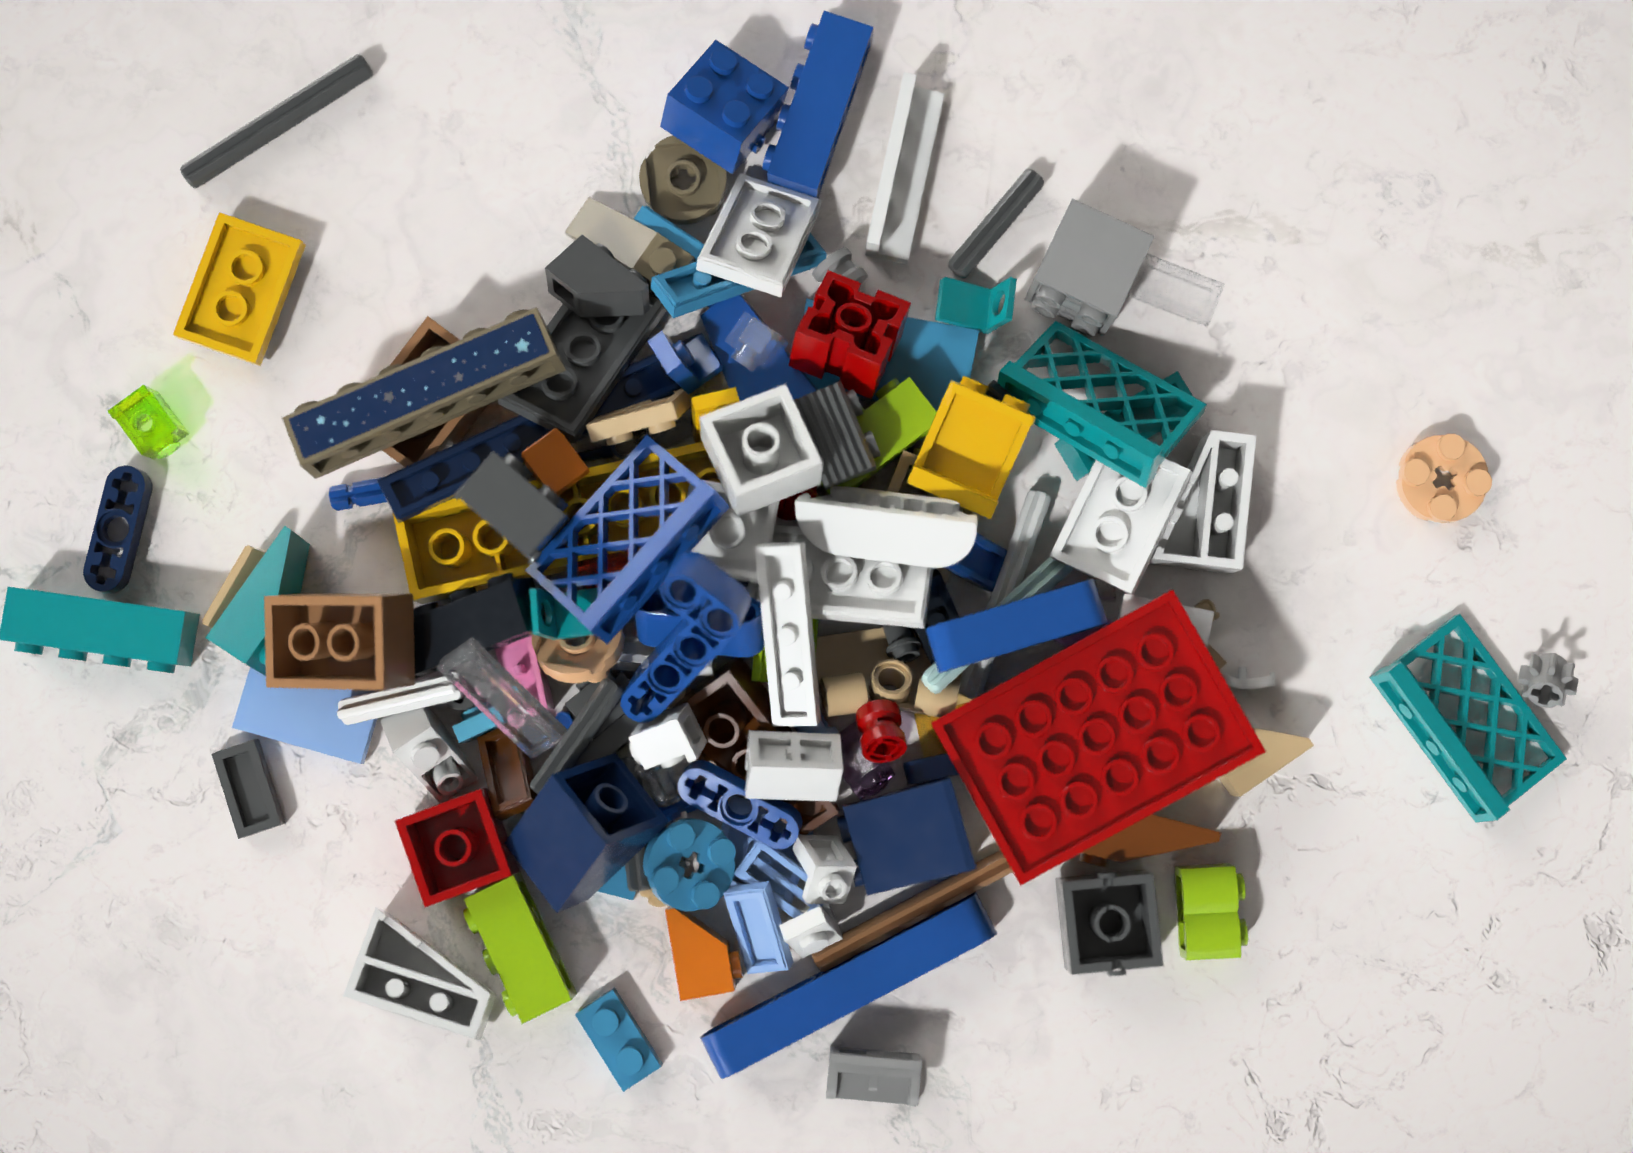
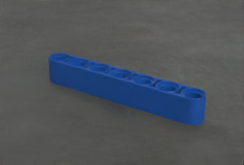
(847, 986)

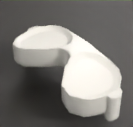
(1243, 683)

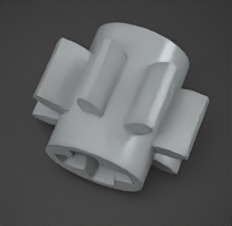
(1548, 680)

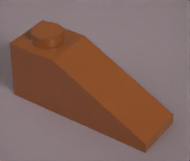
(1148, 838)

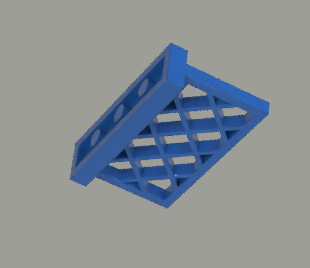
(646, 568)

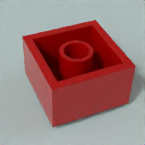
(456, 847)

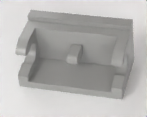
(874, 1075)

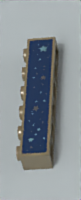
(423, 393)

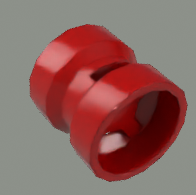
(881, 731)

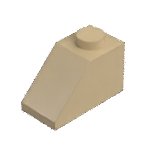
(1280, 751)

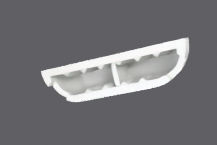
(887, 526)

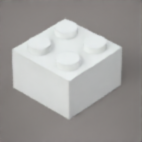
(761, 450)

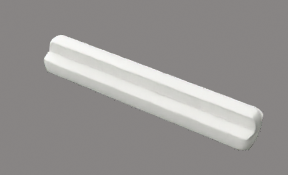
(397, 700)

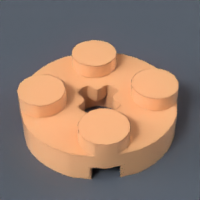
(1468, 482)
(578, 663)

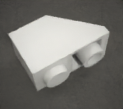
(428, 752)

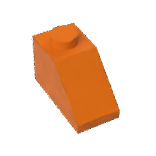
(701, 957)

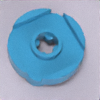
(702, 887)

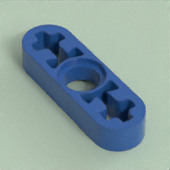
(745, 823)

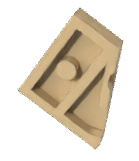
(656, 415)

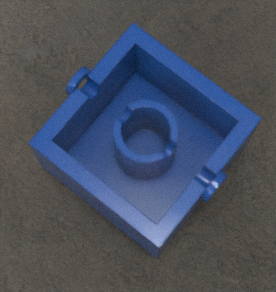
(723, 106)

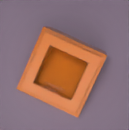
(554, 462)

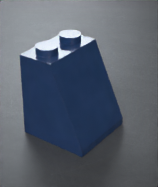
(584, 830)
(907, 836)

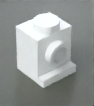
(667, 738)

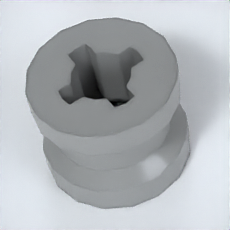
(840, 263)

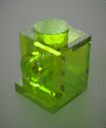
(140, 408)

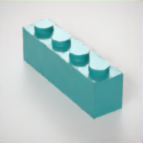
(98, 627)

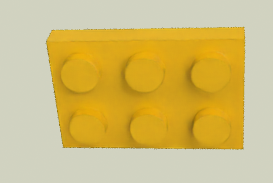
(239, 289)

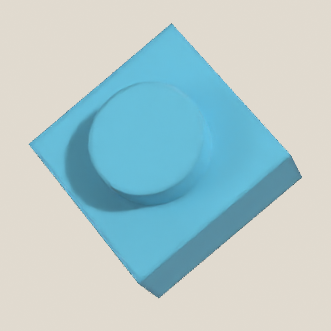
(474, 725)

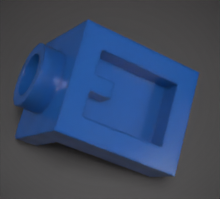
(686, 364)

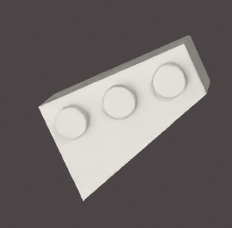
(1214, 508)
(416, 981)

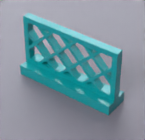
(1081, 421)
(1445, 746)

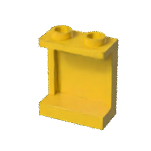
(971, 446)

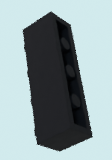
(489, 616)

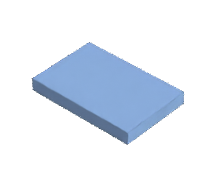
(303, 718)

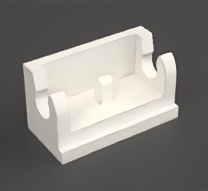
(793, 766)

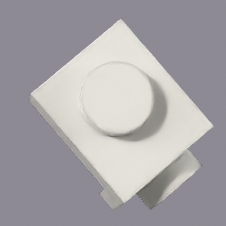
(811, 930)

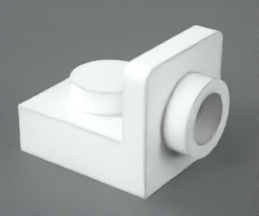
(827, 866)

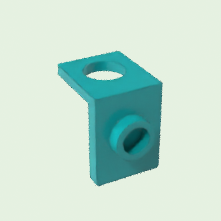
(974, 305)
(559, 621)

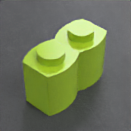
(1209, 911)

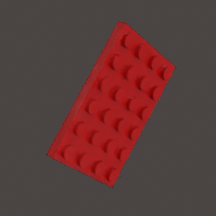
(1097, 737)

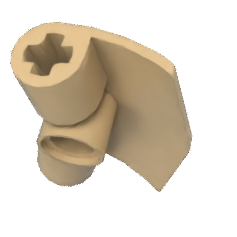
(856, 667)

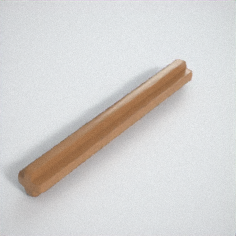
(912, 911)

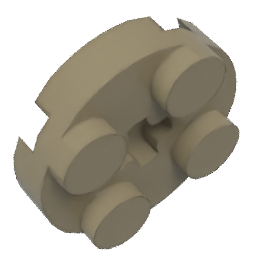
(668, 200)

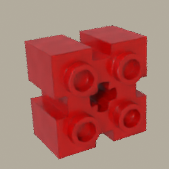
(849, 334)

